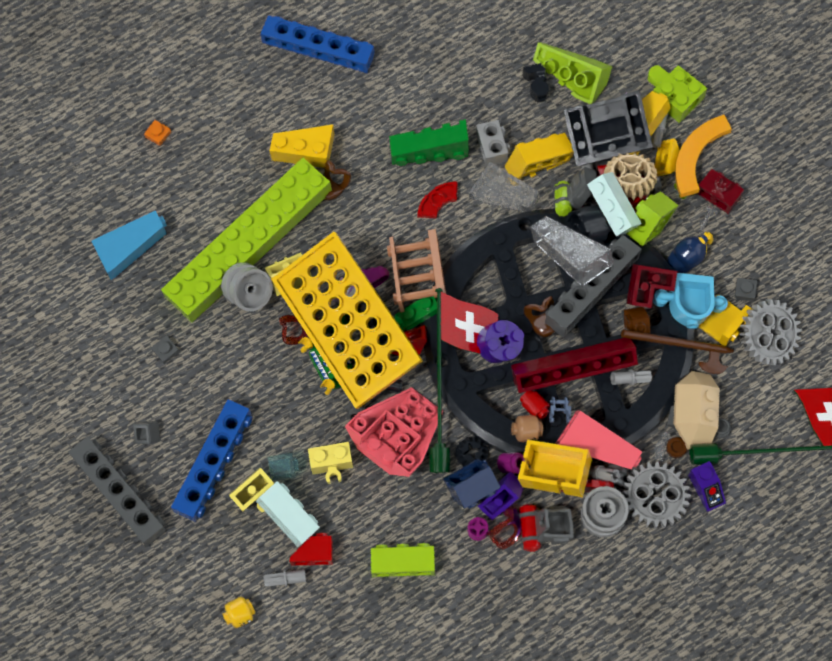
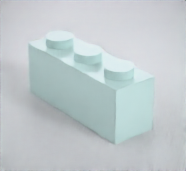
(614, 204)
(288, 513)

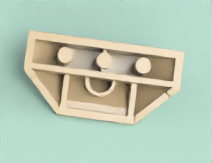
(696, 408)

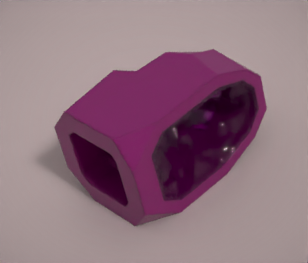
(376, 275)

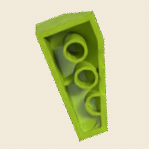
(579, 73)

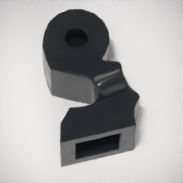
(538, 88)

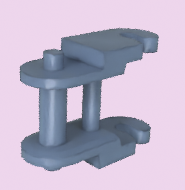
(567, 409)

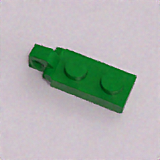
(416, 313)

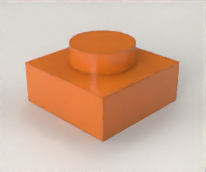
(157, 132)

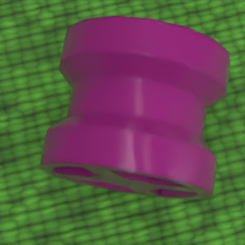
(477, 524)

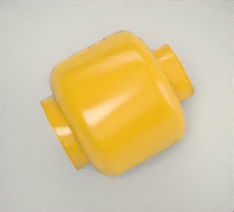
(238, 612)

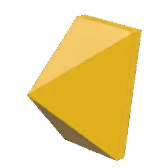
(666, 157)

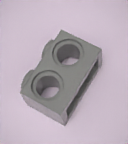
(490, 143)

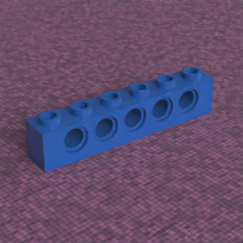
(324, 51)
(230, 413)

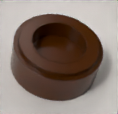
(676, 447)

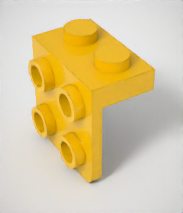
(725, 325)

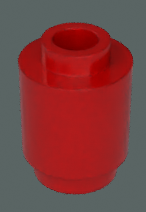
(535, 404)

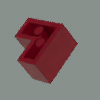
(645, 280)

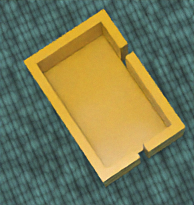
(555, 468)

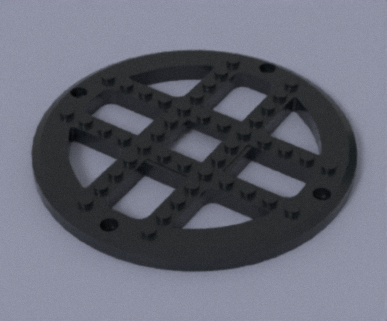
(462, 388)

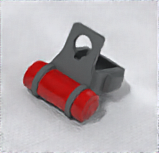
(545, 525)

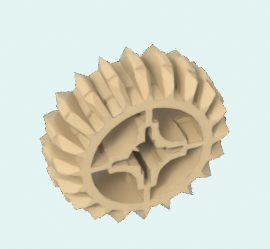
(630, 171)

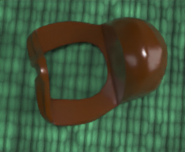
(337, 189)
(538, 322)

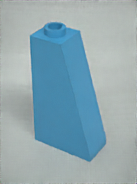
(129, 242)

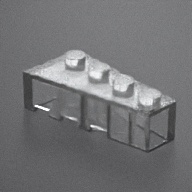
(571, 250)

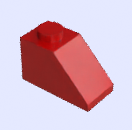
(314, 551)

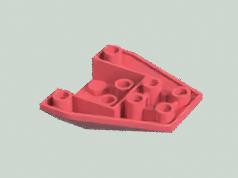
(396, 431)

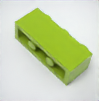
(402, 560)

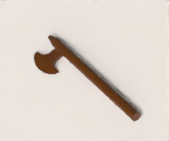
(711, 366)

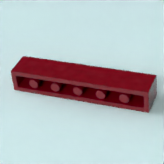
(574, 364)

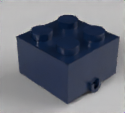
(472, 483)

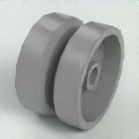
(247, 286)
(606, 500)

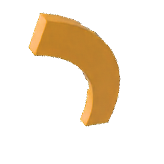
(692, 149)

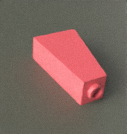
(601, 442)

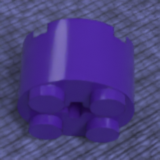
(500, 350)

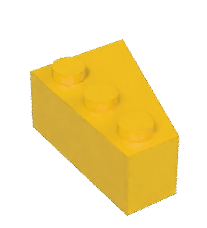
(539, 154)

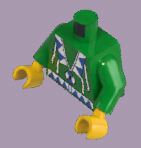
(327, 377)

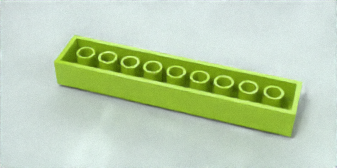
(247, 238)

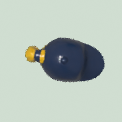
(689, 252)

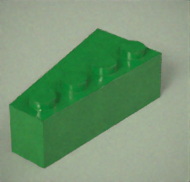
(430, 145)

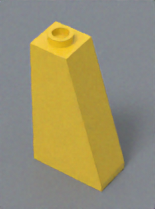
(656, 108)

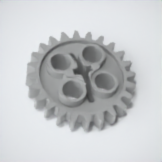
(770, 332)
(669, 508)

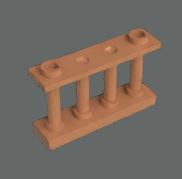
(432, 259)

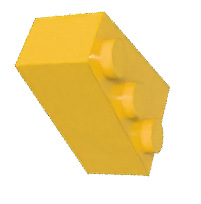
(310, 143)

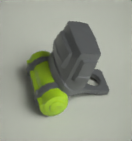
(574, 193)

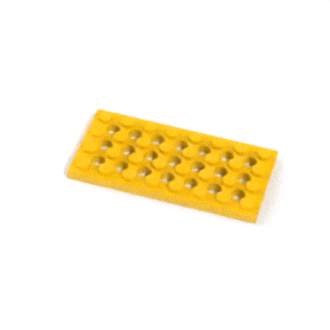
(375, 308)

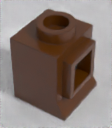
(637, 320)

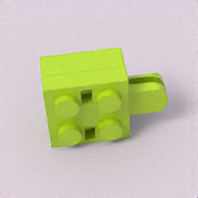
(680, 88)
(654, 216)

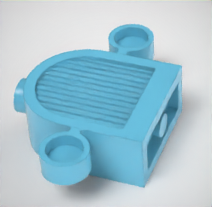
(691, 299)

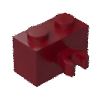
(720, 191)

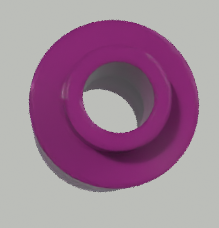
(510, 462)

